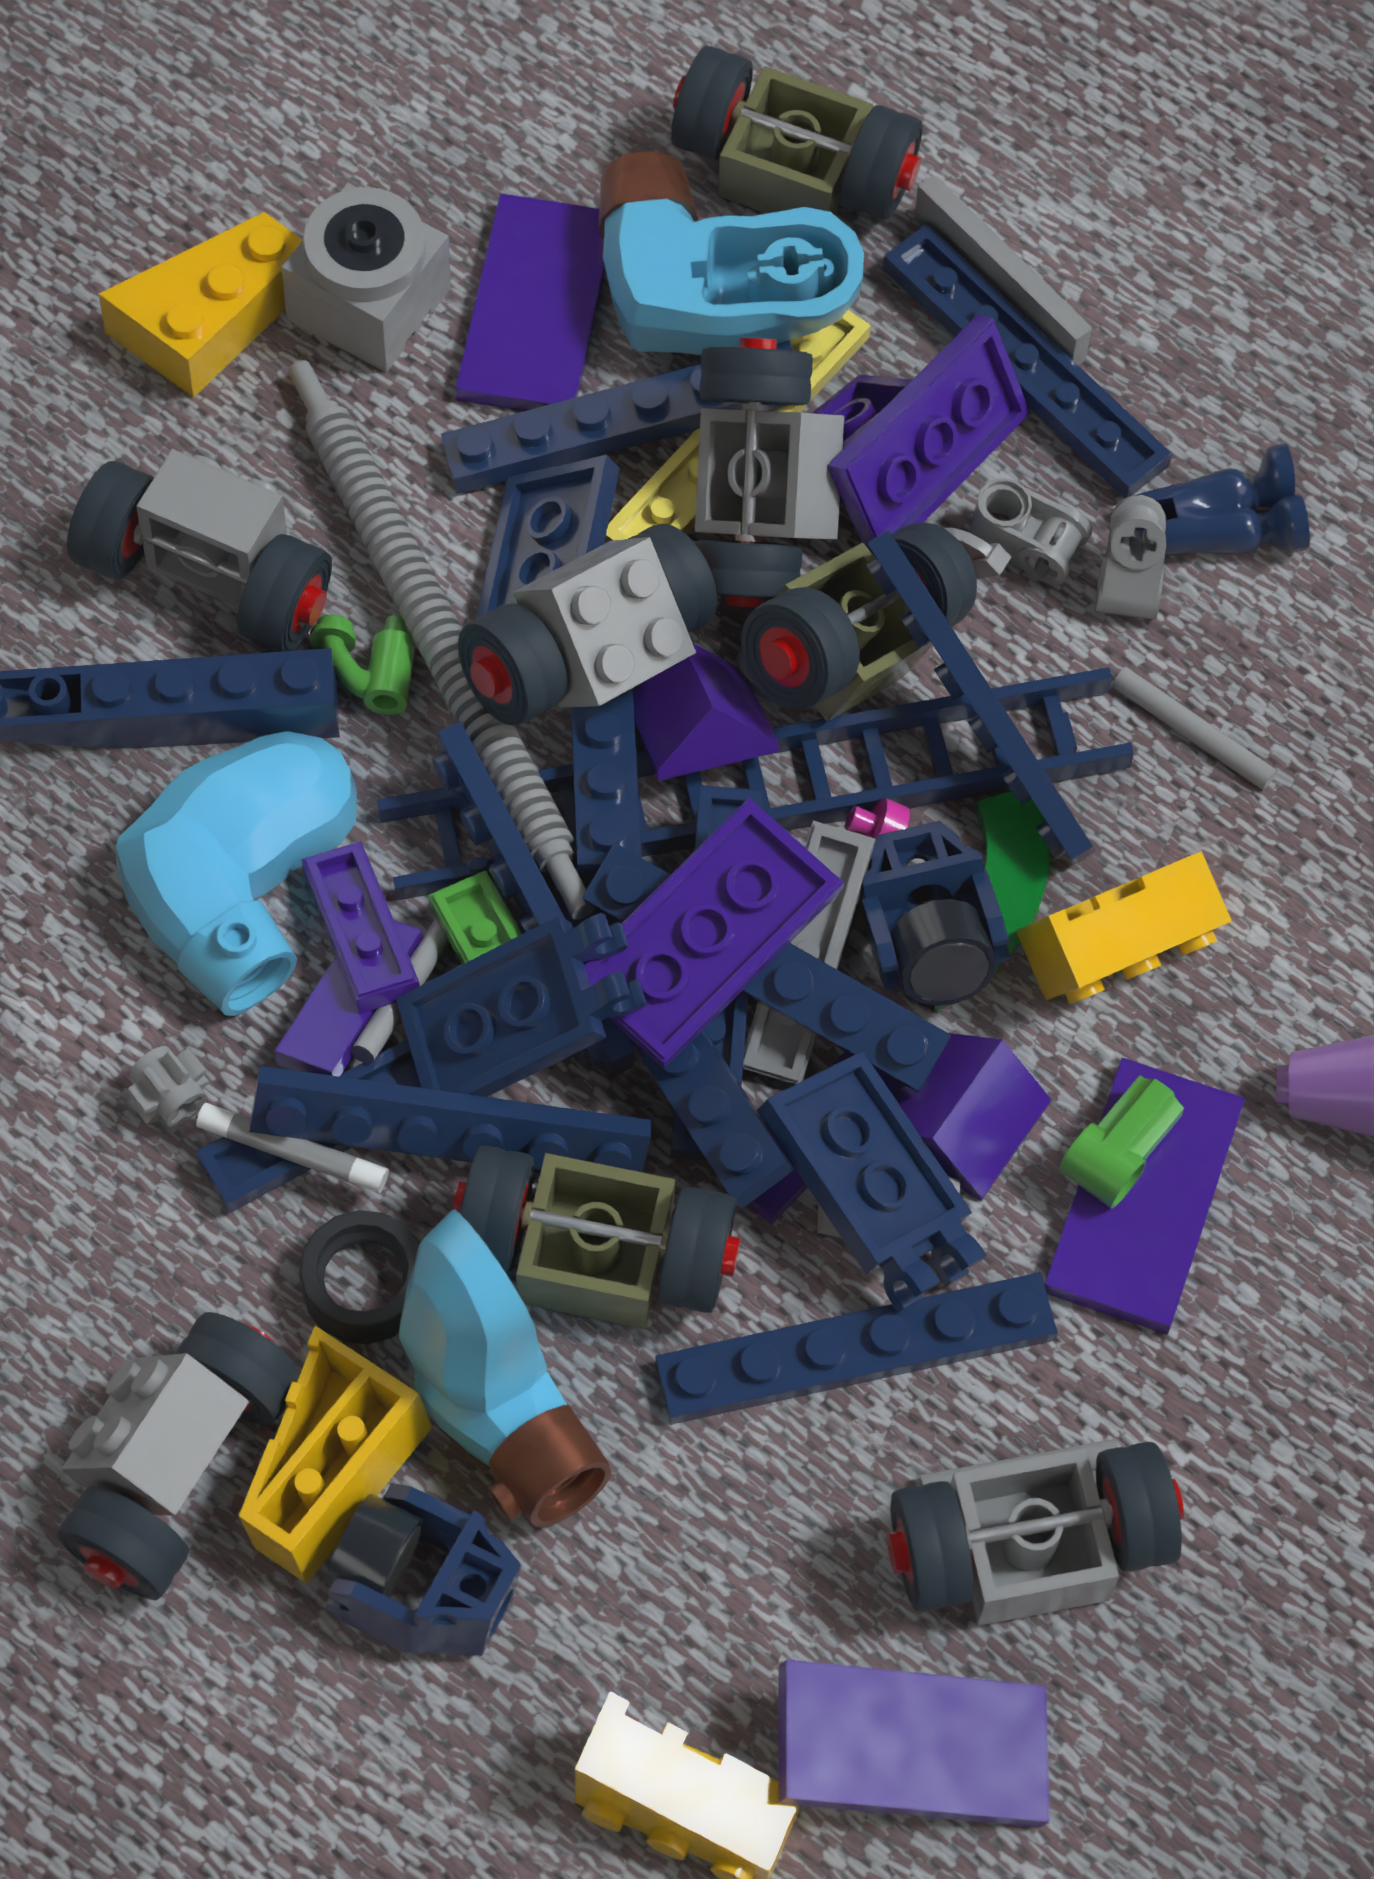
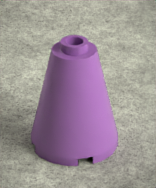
(1331, 1085)

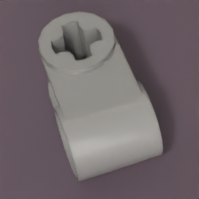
(1031, 530)
(1133, 566)

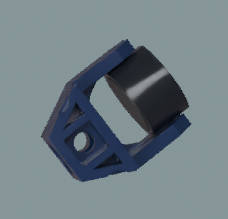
(940, 945)
(463, 1600)

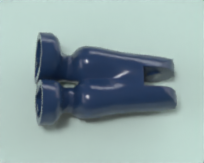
(1219, 508)

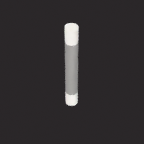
(295, 1150)

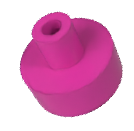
(884, 818)

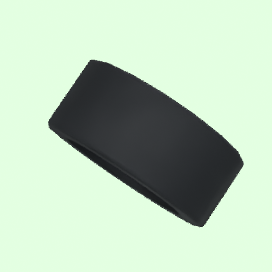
(343, 1231)

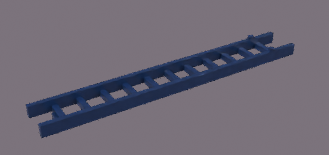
(808, 737)

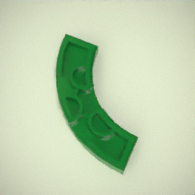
(1014, 861)

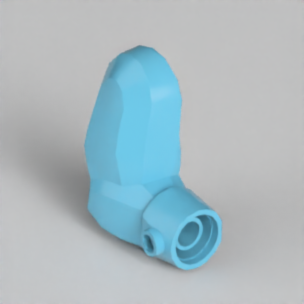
(222, 843)

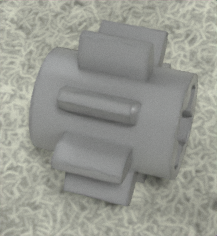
(168, 1086)

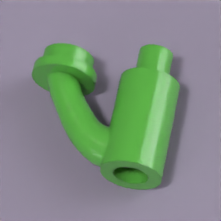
(390, 667)

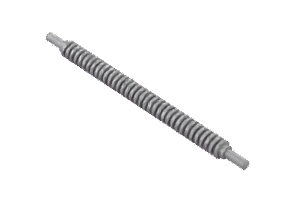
(436, 632)

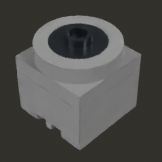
(366, 273)

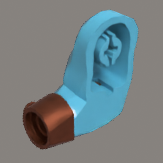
(717, 278)
(490, 1381)

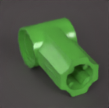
(1114, 1153)

